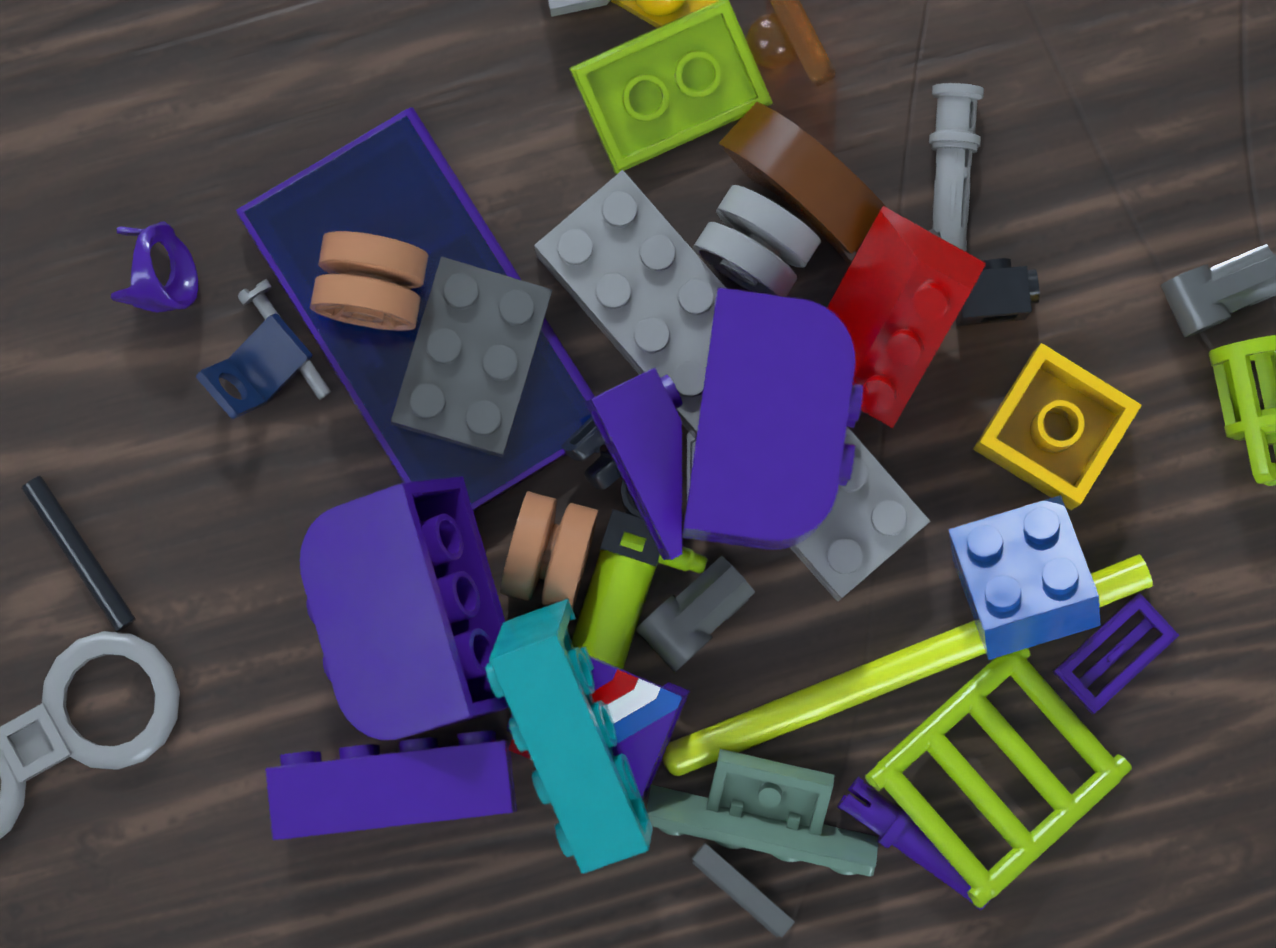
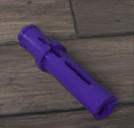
(899, 830)

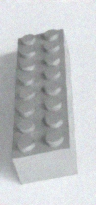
(659, 311)

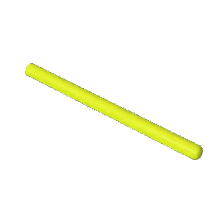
(866, 682)

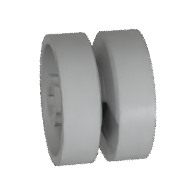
(756, 243)

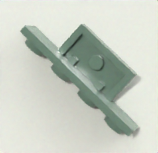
(766, 810)

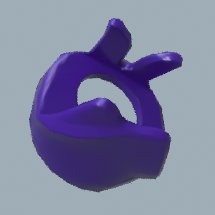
(146, 289)

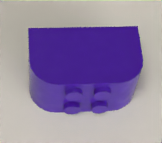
(771, 422)
(404, 608)

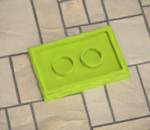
(670, 85)

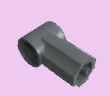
(1209, 295)
(686, 621)

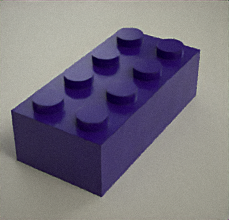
(390, 789)

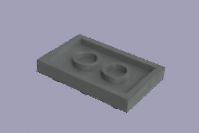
(471, 357)

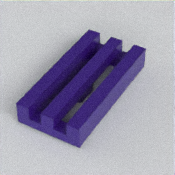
(1079, 686)

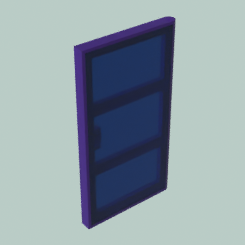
(405, 190)

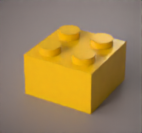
(1057, 426)

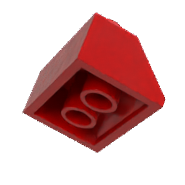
(900, 307)

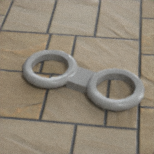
(46, 733)

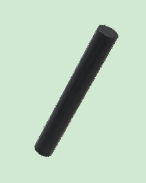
(78, 553)

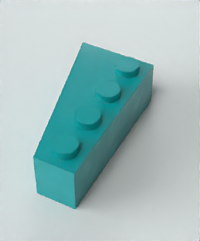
(568, 738)

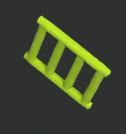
(1026, 845)

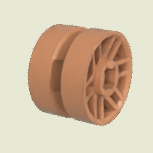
(369, 281)
(548, 550)

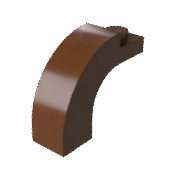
(805, 176)

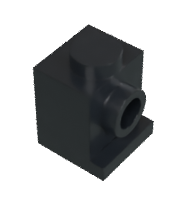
(1000, 294)

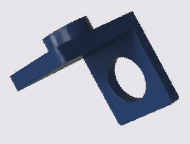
(257, 367)

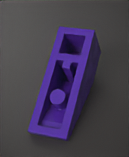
(645, 443)

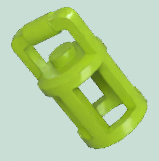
(1240, 400)

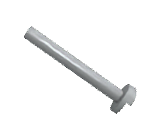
(266, 309)

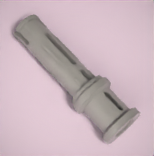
(954, 144)

